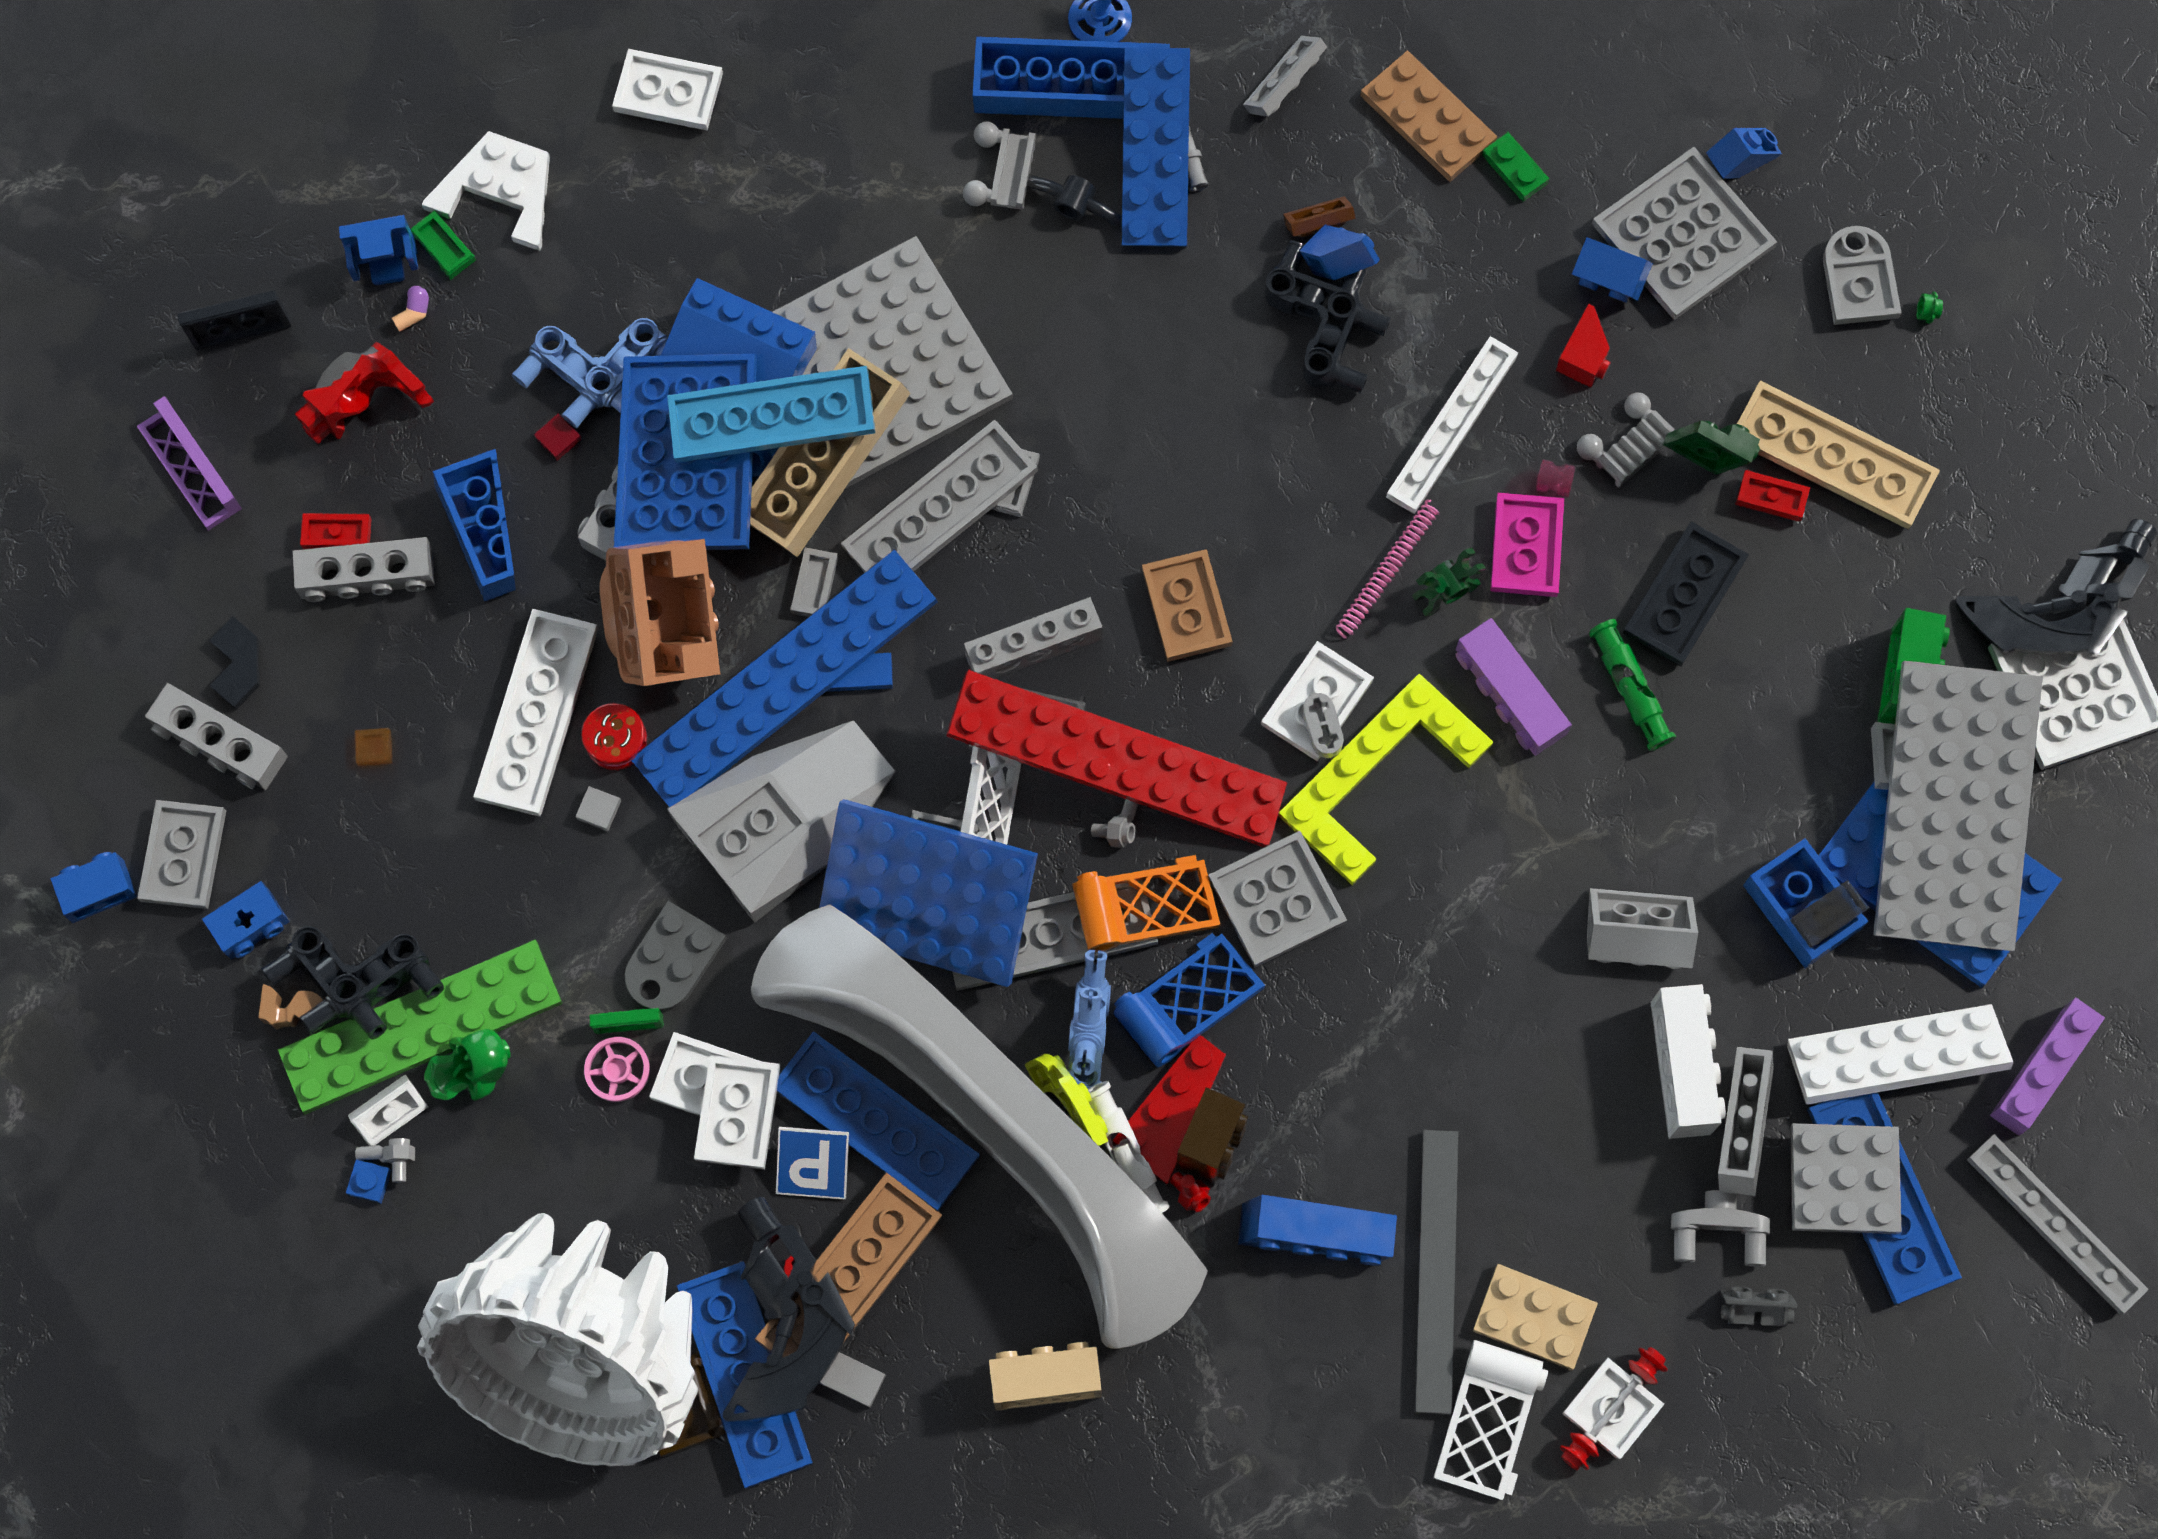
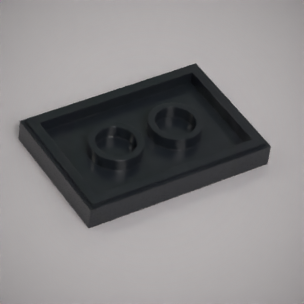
(234, 320)

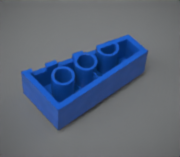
(477, 514)
(1317, 1229)

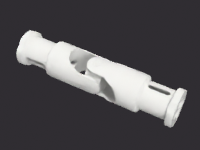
(1128, 1150)

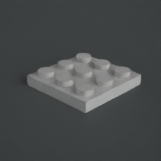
(1277, 899)
(1845, 1178)

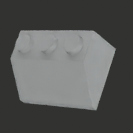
(1641, 928)

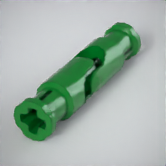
(1638, 697)

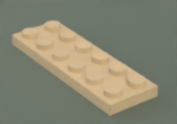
(1838, 455)

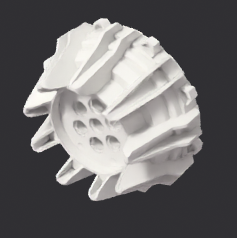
(564, 1347)

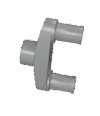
(1720, 1214)

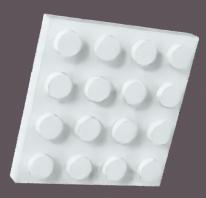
(2087, 699)

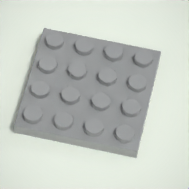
(1689, 231)

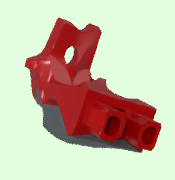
(349, 387)

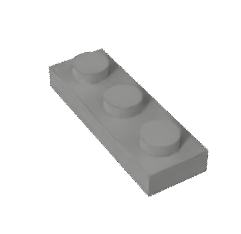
(1285, 76)

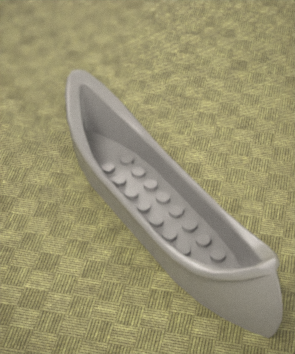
(856, 985)

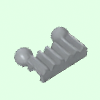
(1011, 170)
(1635, 448)

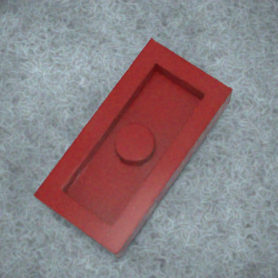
(1772, 495)
(334, 530)

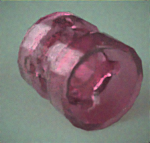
(1555, 477)

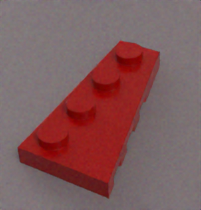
(1169, 1108)

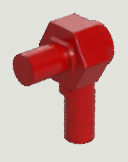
(1192, 1192)

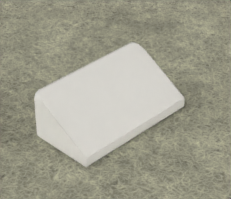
(387, 1111)

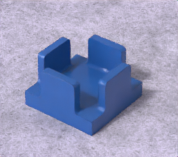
(382, 246)

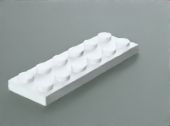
(536, 712)
(1899, 1054)

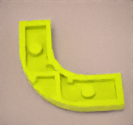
(1052, 1076)

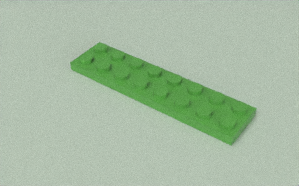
(418, 1028)

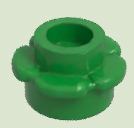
(1929, 307)

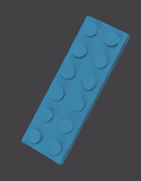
(771, 414)

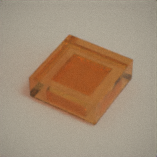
(373, 746)

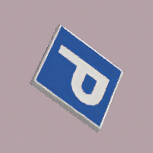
(812, 1163)

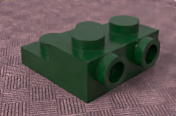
(1713, 447)

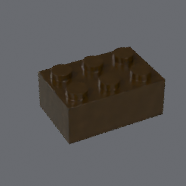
(1211, 1133)

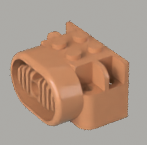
(678, 630)

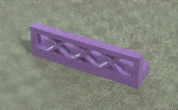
(194, 453)

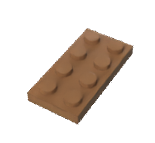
(1428, 116)

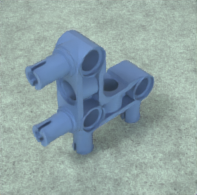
(584, 371)
(1089, 1021)

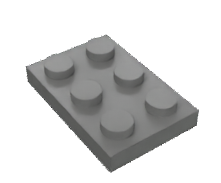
(181, 854)

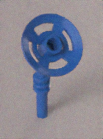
(1099, 20)

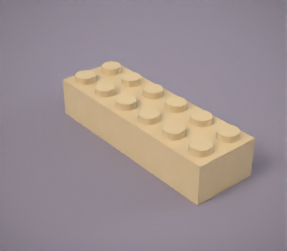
(809, 478)

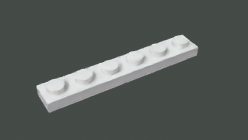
(1452, 425)

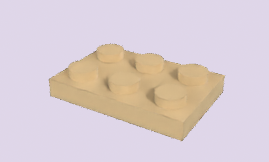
(1535, 1317)

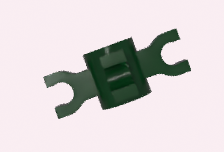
(1448, 581)

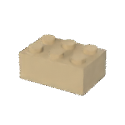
(1045, 1376)

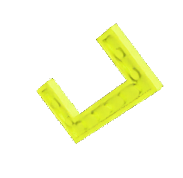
(1311, 806)

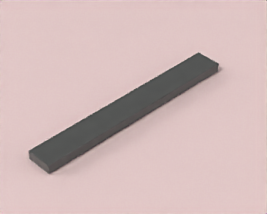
(1436, 1272)

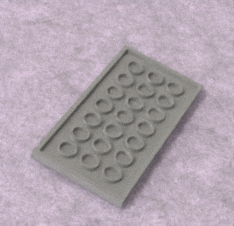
(1958, 806)

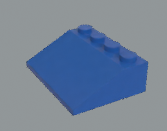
(726, 324)

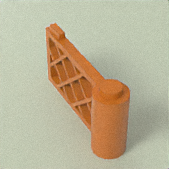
(1102, 913)

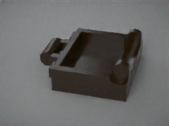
(703, 1419)

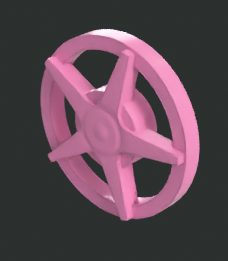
(617, 1069)

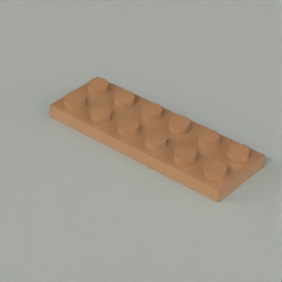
(867, 1253)

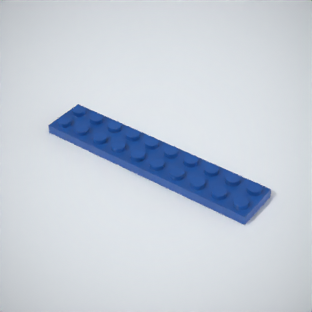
(785, 679)

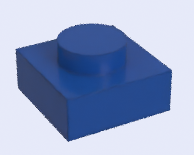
(368, 1181)

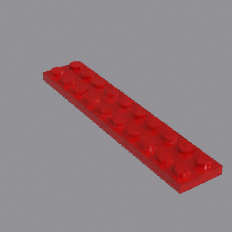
(1116, 759)

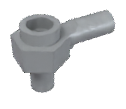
(1119, 829)
(398, 1153)

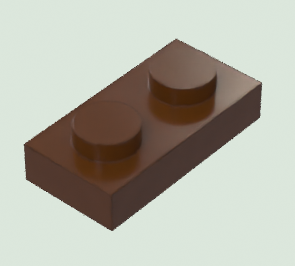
(1309, 219)

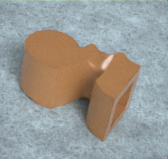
(278, 1017)

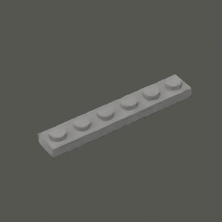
(2058, 1225)

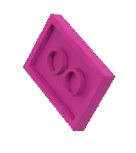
(1527, 544)

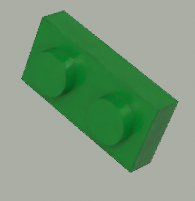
(1515, 166)

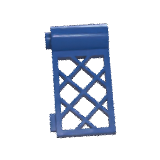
(1148, 1019)

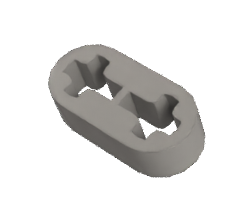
(1330, 723)

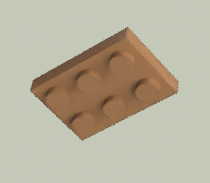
(1187, 605)

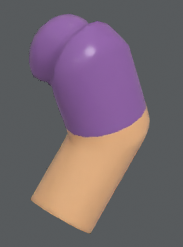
(415, 310)

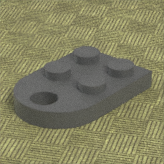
(673, 956)

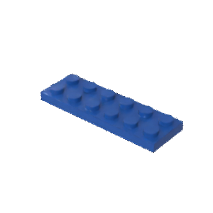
(1155, 147)
(878, 1120)
(1919, 1255)
(725, 1330)

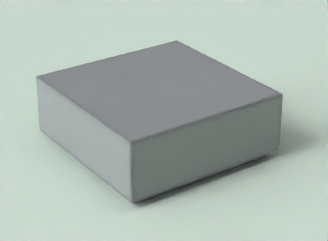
(598, 808)

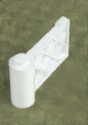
(1005, 790)
(1506, 1374)

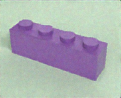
(1512, 687)
(2047, 1066)

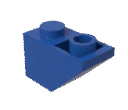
(1743, 151)
(1338, 252)

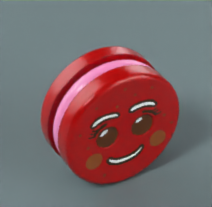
(613, 736)

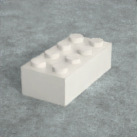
(1687, 1061)

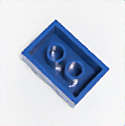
(1789, 887)

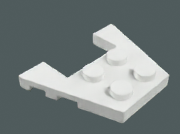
(504, 173)

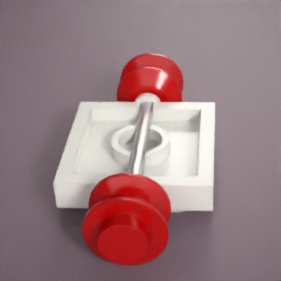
(1613, 1408)

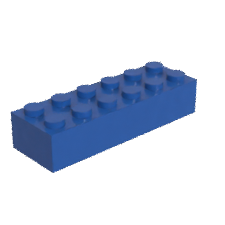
(1051, 77)

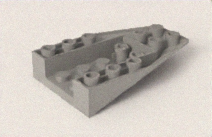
(776, 813)

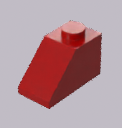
(1586, 350)

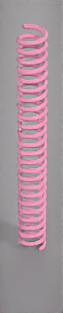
(1425, 520)

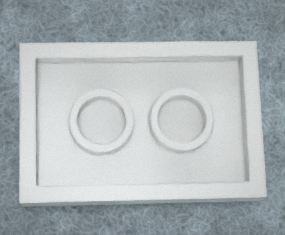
(667, 89)
(1322, 673)
(684, 1073)
(737, 1112)

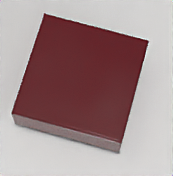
(557, 437)

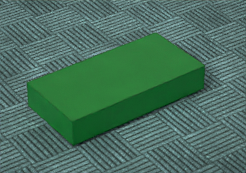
(442, 245)
(626, 1021)

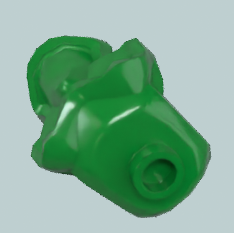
(473, 1065)

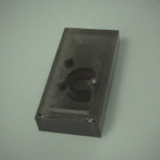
(1829, 914)

